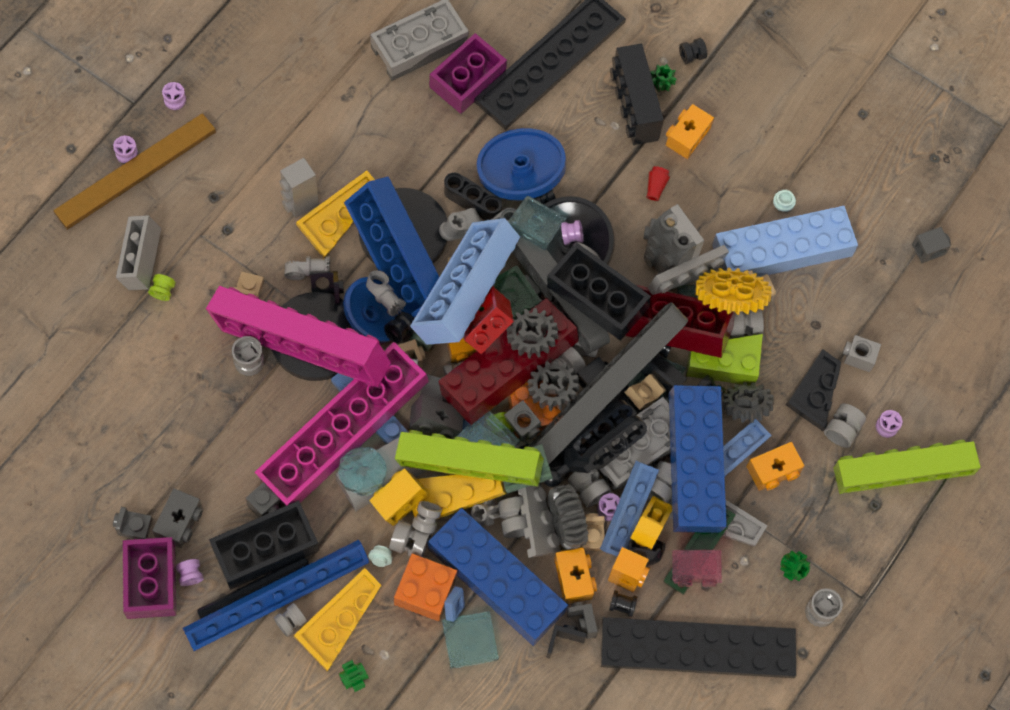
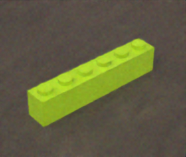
(469, 458)
(906, 467)

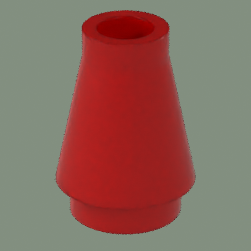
(657, 181)

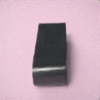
(469, 188)

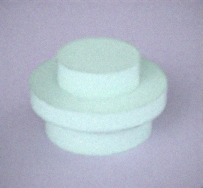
(784, 200)
(380, 556)

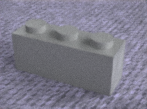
(299, 188)
(138, 252)

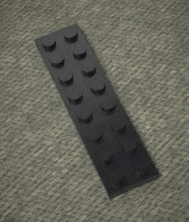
(549, 61)
(698, 647)

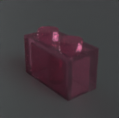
(696, 567)

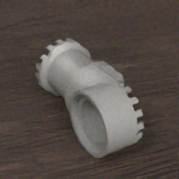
(298, 270)
(384, 292)

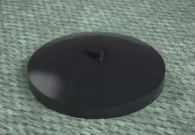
(426, 218)
(596, 227)
(323, 307)

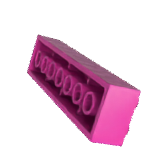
(299, 335)
(340, 427)

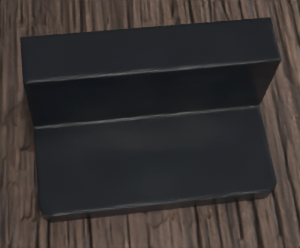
(664, 372)

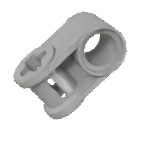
(458, 224)

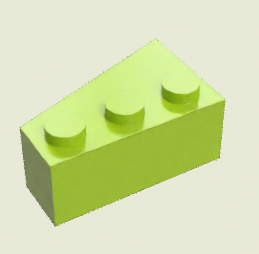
(738, 364)

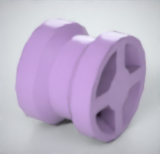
(169, 93)
(121, 146)
(572, 232)
(893, 422)
(611, 501)
(189, 572)

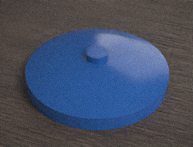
(521, 164)

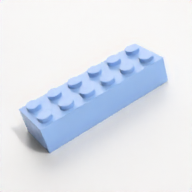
(789, 242)
(465, 282)

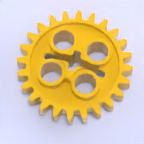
(733, 290)

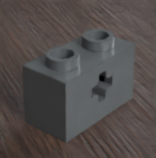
(435, 416)
(178, 505)

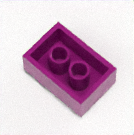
(467, 73)
(149, 578)

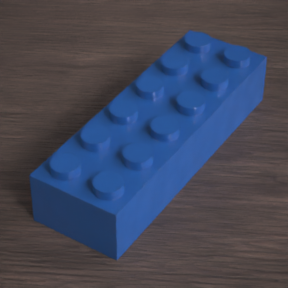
(393, 242)
(697, 459)
(497, 576)

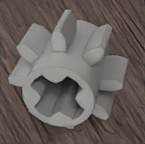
(485, 512)

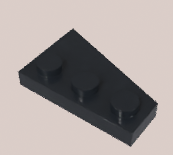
(815, 390)

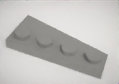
(688, 271)
(539, 522)
(743, 527)

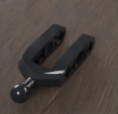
(595, 444)

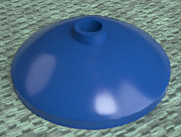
(360, 303)

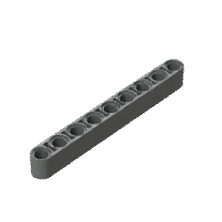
(610, 381)

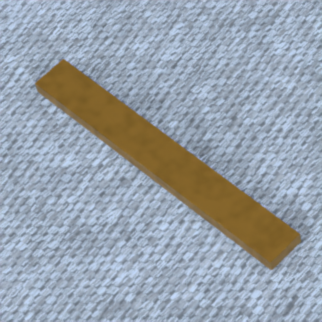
(134, 171)

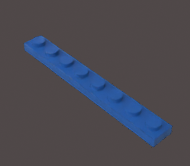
(275, 595)

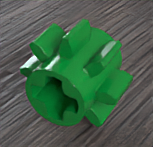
(663, 77)
(795, 565)
(353, 675)

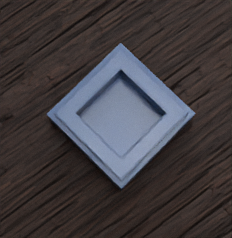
(454, 604)

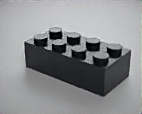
(636, 94)
(598, 291)
(264, 545)

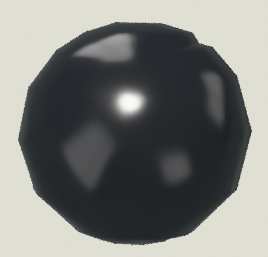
(654, 555)

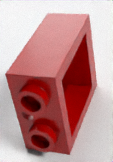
(490, 322)

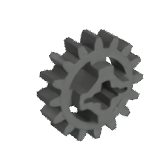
(532, 330)
(551, 394)
(748, 402)

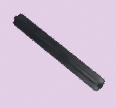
(252, 587)

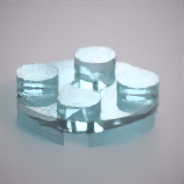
(357, 483)

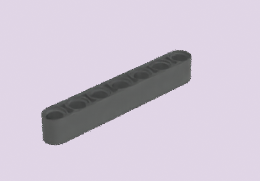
(538, 265)

